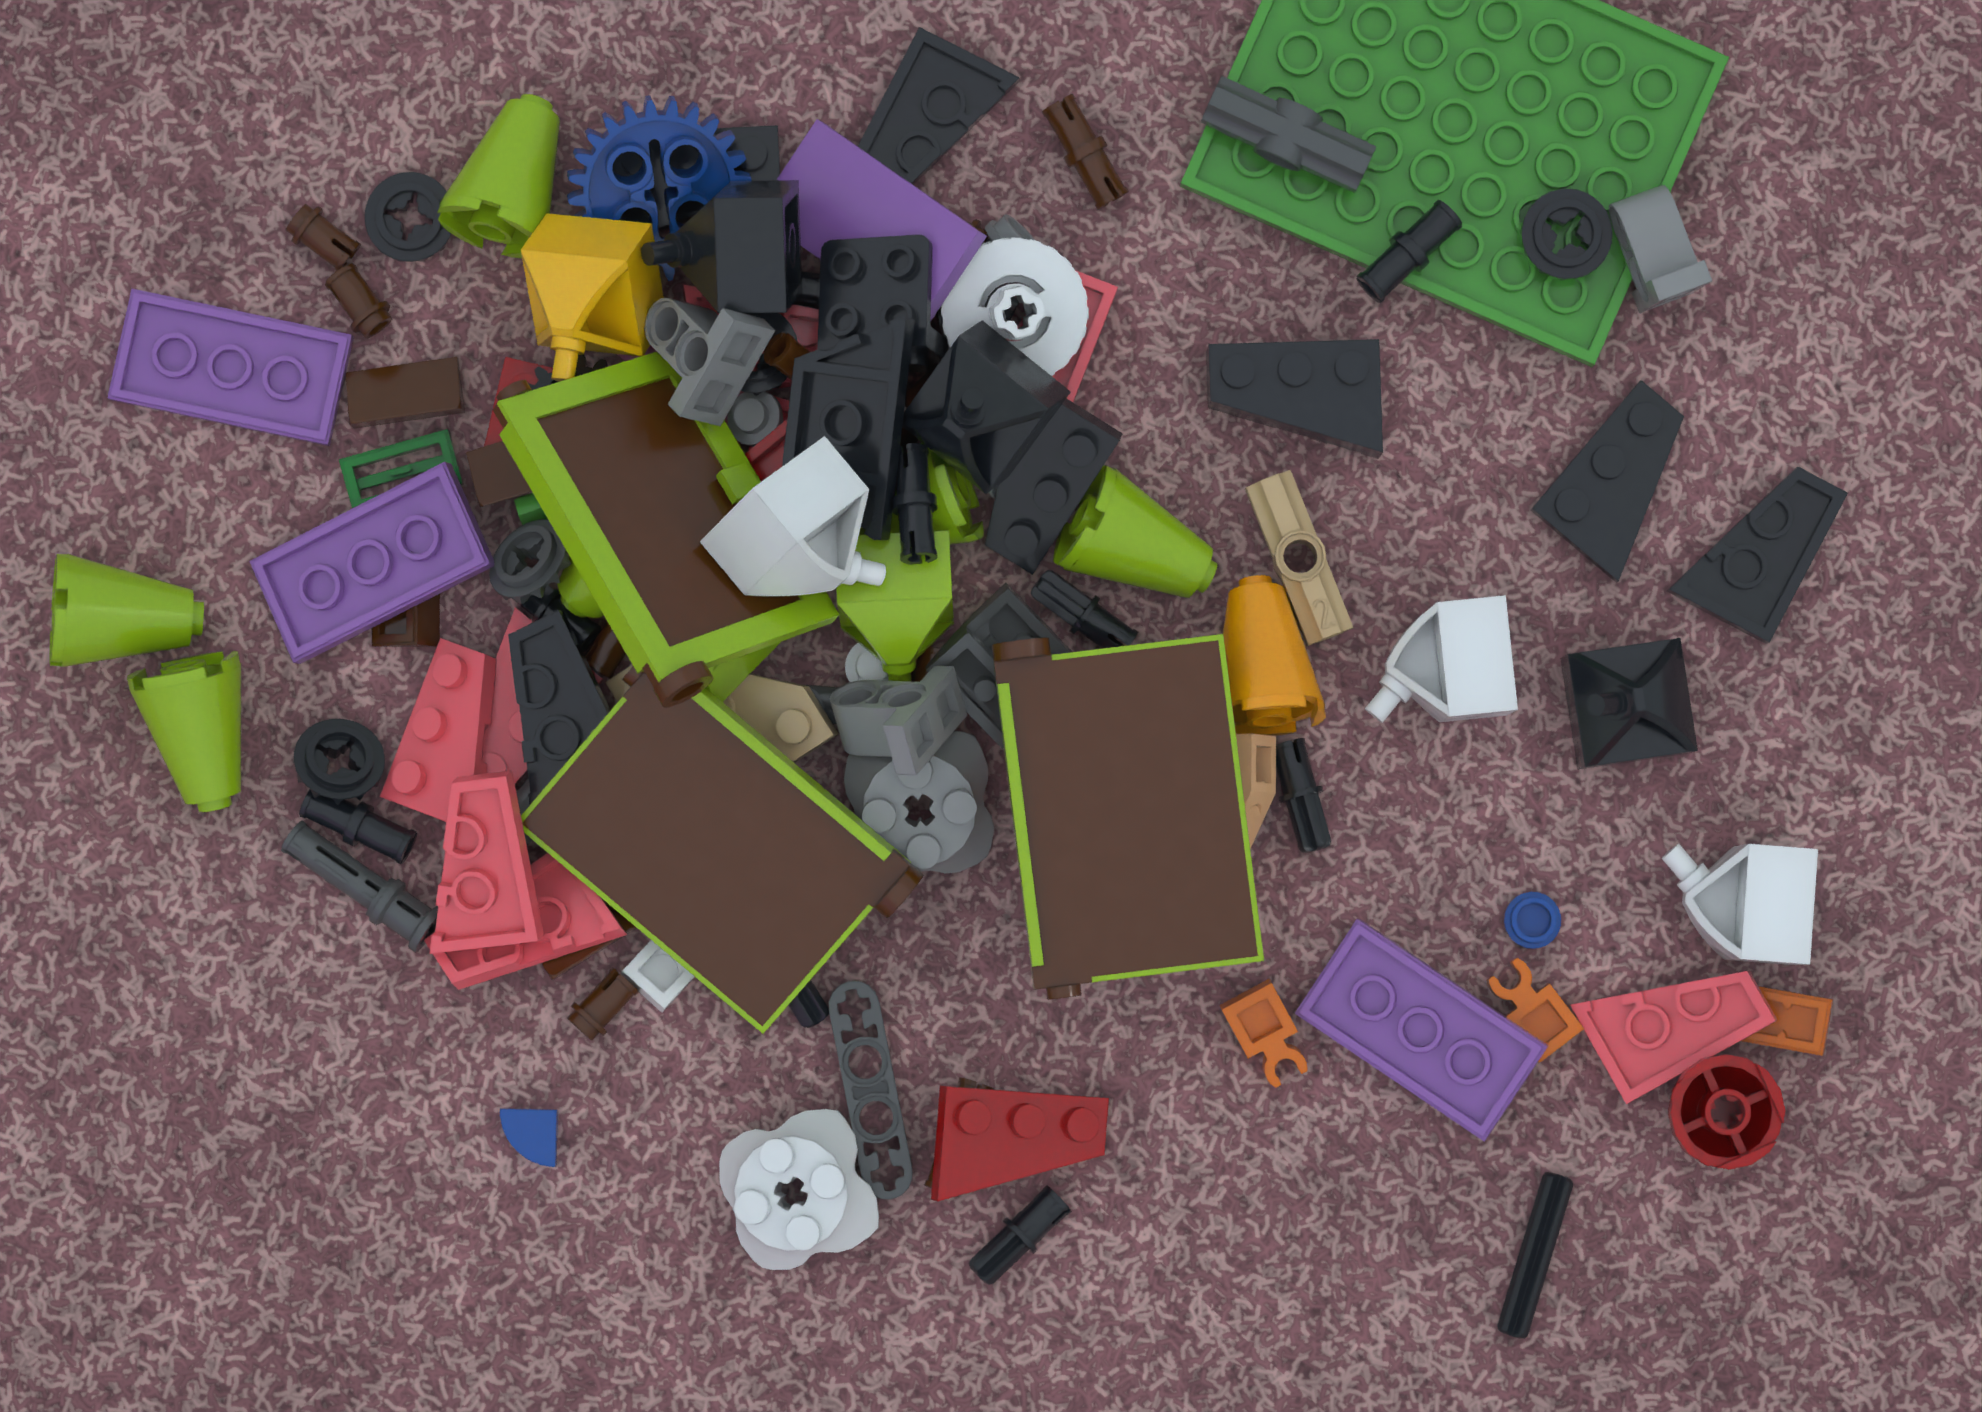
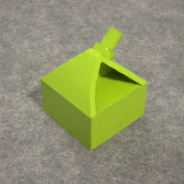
(903, 612)

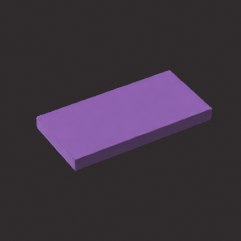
(856, 196)
(230, 367)
(372, 563)
(1421, 1029)

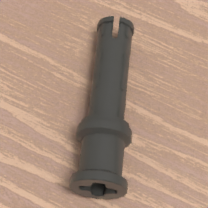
(383, 899)

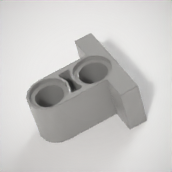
(1656, 248)
(708, 352)
(899, 717)

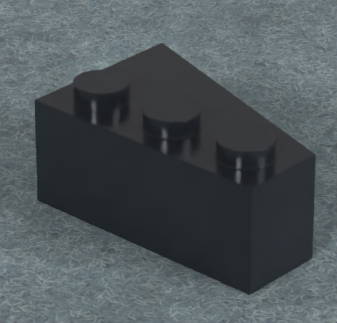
(1302, 388)

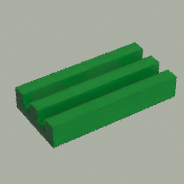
(349, 463)

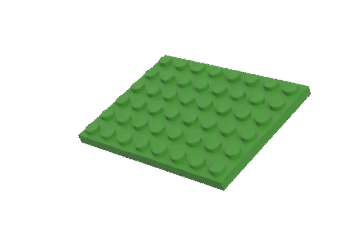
(1474, 112)

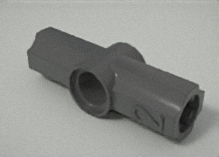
(1288, 134)

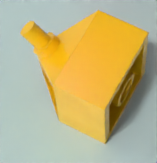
(589, 287)

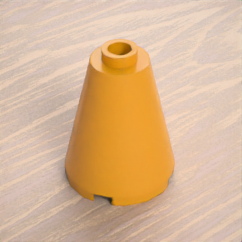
(1268, 661)

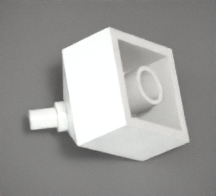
(797, 529)
(1452, 663)
(1751, 901)

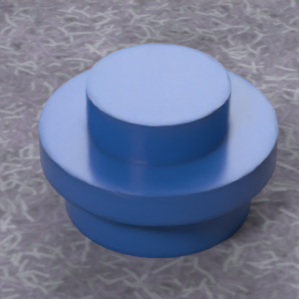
(1532, 920)

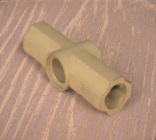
(1287, 522)

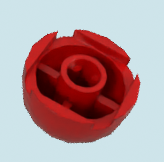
(1726, 1111)

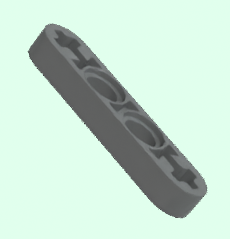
(865, 1090)

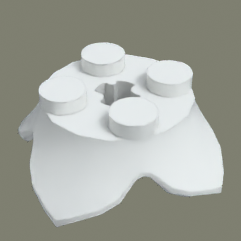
(822, 1154)

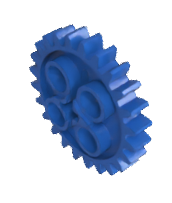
(610, 194)

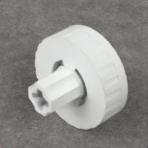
(1053, 318)

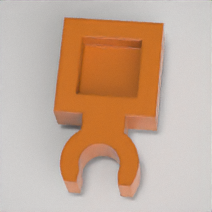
(1537, 1012)
(1262, 1025)

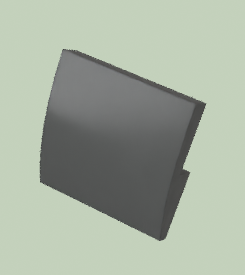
(969, 650)

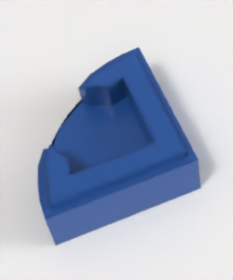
(532, 1133)

